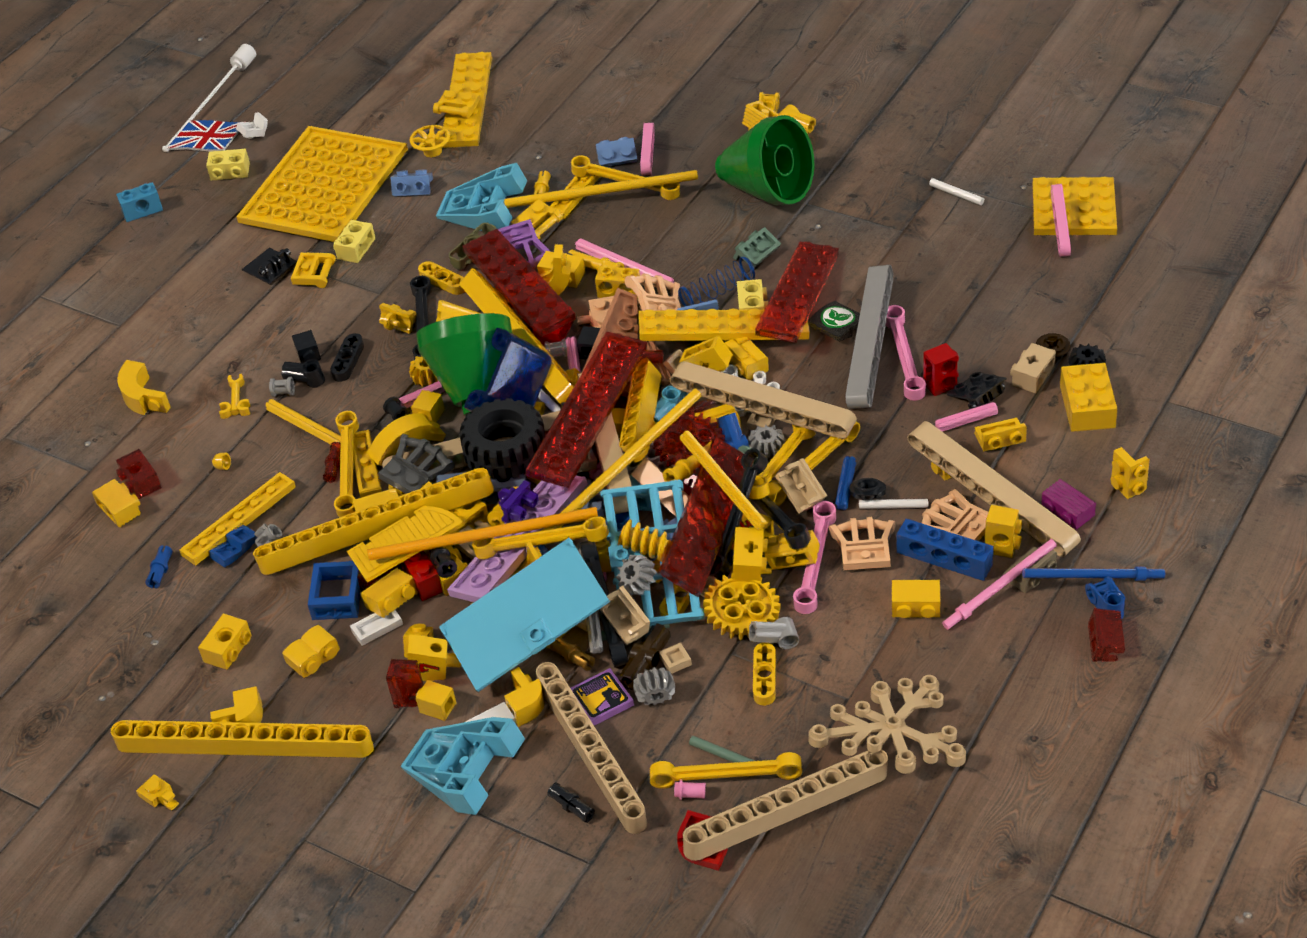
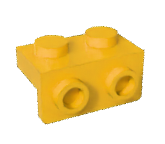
(1001, 434)
(1129, 475)

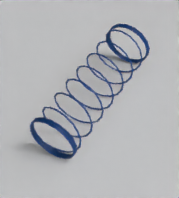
(742, 271)

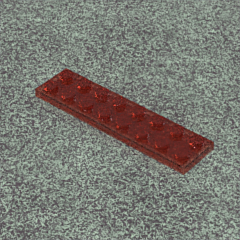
(519, 283)
(797, 292)
(702, 523)

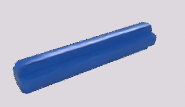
(845, 481)

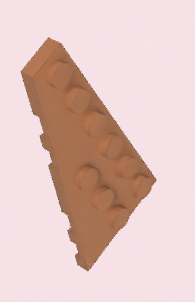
(620, 320)

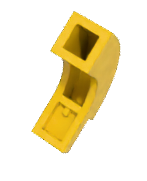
(559, 275)
(131, 381)
(413, 425)

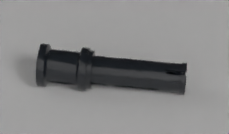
(441, 559)

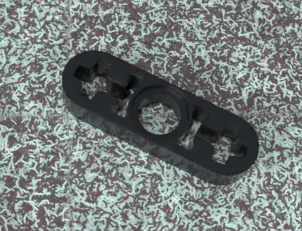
(348, 364)

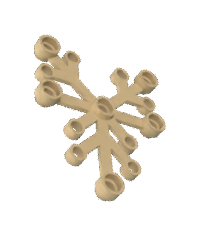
(893, 726)

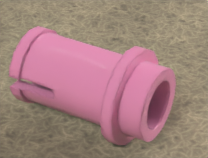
(689, 790)

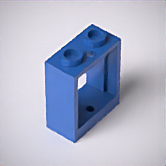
(345, 606)

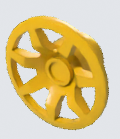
(430, 142)

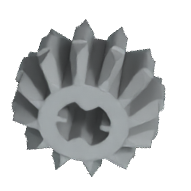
(766, 440)
(636, 574)
(654, 686)

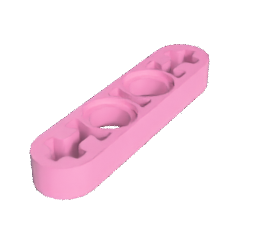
(647, 149)
(1060, 220)

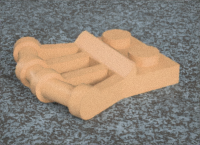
(647, 298)
(968, 522)
(863, 553)

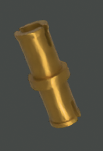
(572, 653)

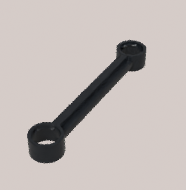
(421, 303)
(735, 514)
(795, 533)
(615, 643)

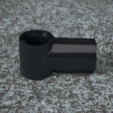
(307, 372)

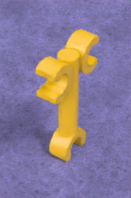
(236, 407)

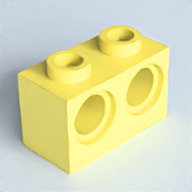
(228, 164)
(354, 241)
(751, 295)

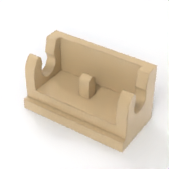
(801, 486)
(625, 616)

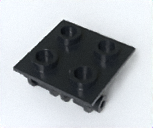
(270, 265)
(979, 389)

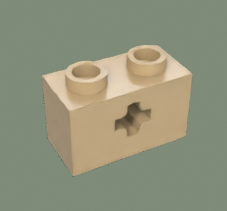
(1033, 367)

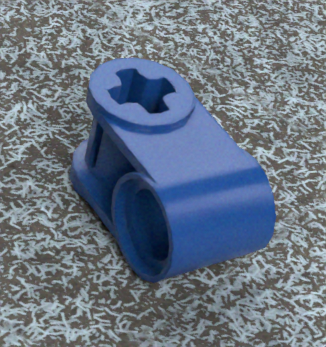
(1106, 595)

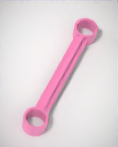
(906, 359)
(811, 571)

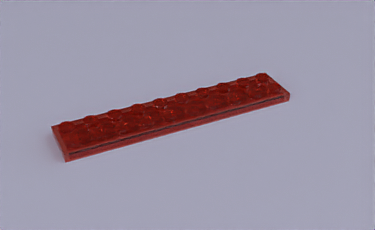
(586, 410)

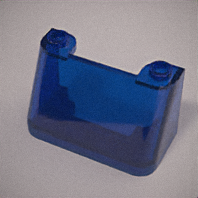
(517, 374)

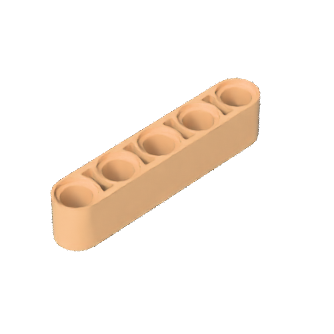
(649, 473)

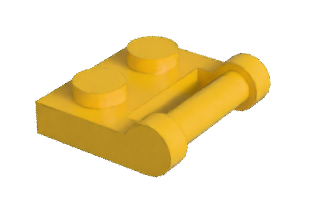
(456, 103)
(538, 213)
(307, 266)

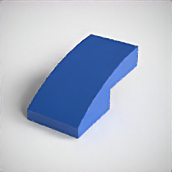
(236, 545)

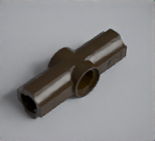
(644, 654)

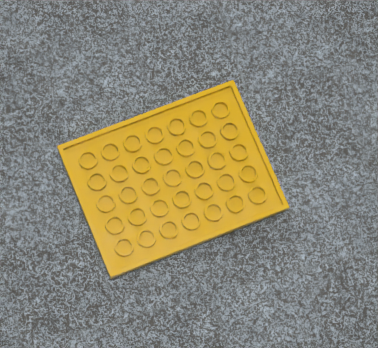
(322, 183)

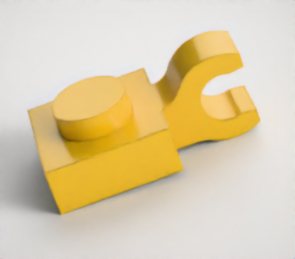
(157, 791)

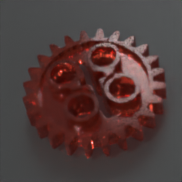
(670, 446)

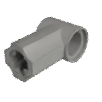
(780, 632)

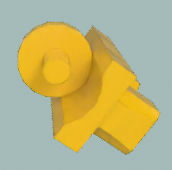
(394, 317)

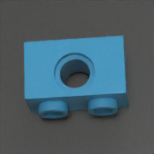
(135, 209)

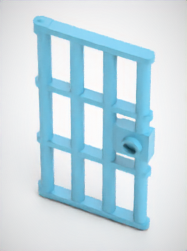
(617, 553)

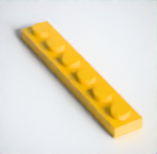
(241, 514)

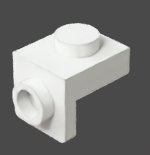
(253, 129)

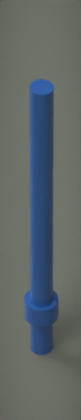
(1139, 573)

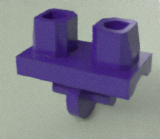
(513, 500)

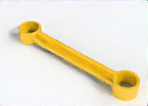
(589, 168)
(346, 461)
(760, 487)
(777, 493)
(593, 529)
(786, 766)

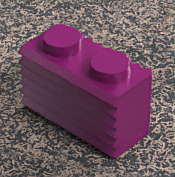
(1068, 504)

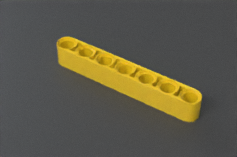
(640, 405)

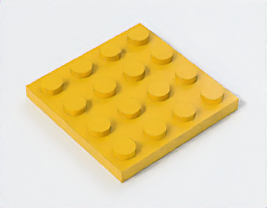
(1087, 203)

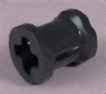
(394, 408)

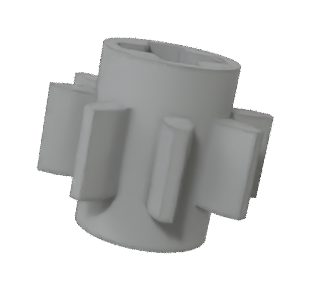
(267, 534)

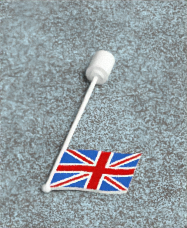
(209, 134)

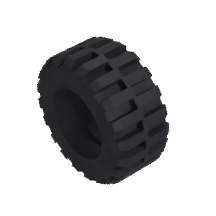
(496, 421)

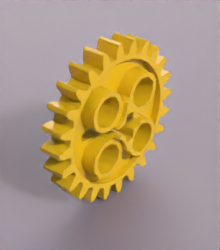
(737, 603)

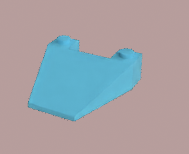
(483, 198)
(455, 756)

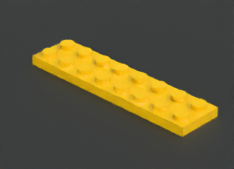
(469, 76)
(702, 325)

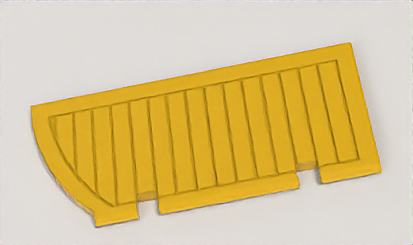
(425, 524)

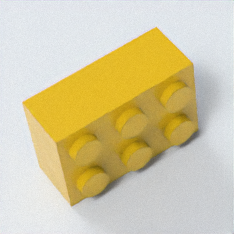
(1088, 397)

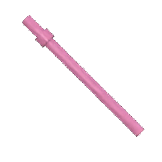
(965, 610)

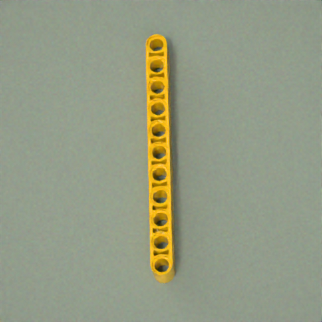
(490, 301)
(369, 521)
(242, 738)

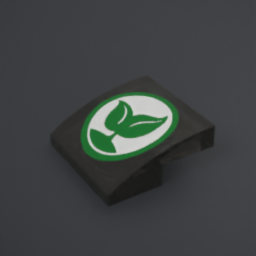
(835, 320)

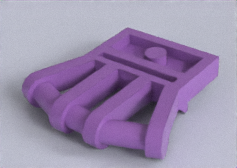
(522, 236)

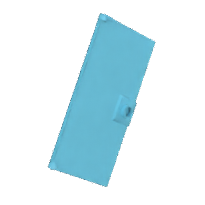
(524, 614)

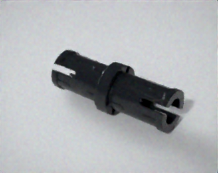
(571, 802)

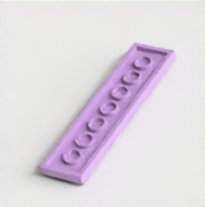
(486, 574)

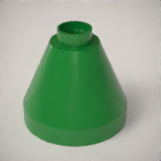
(770, 161)
(462, 352)

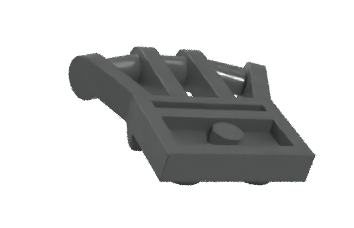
(407, 476)

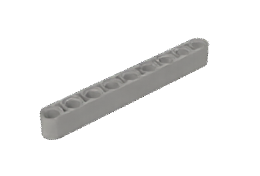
(869, 337)

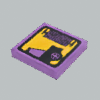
(602, 696)

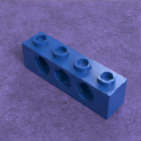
(945, 549)

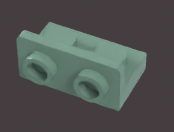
(757, 247)

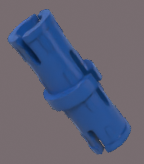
(159, 566)

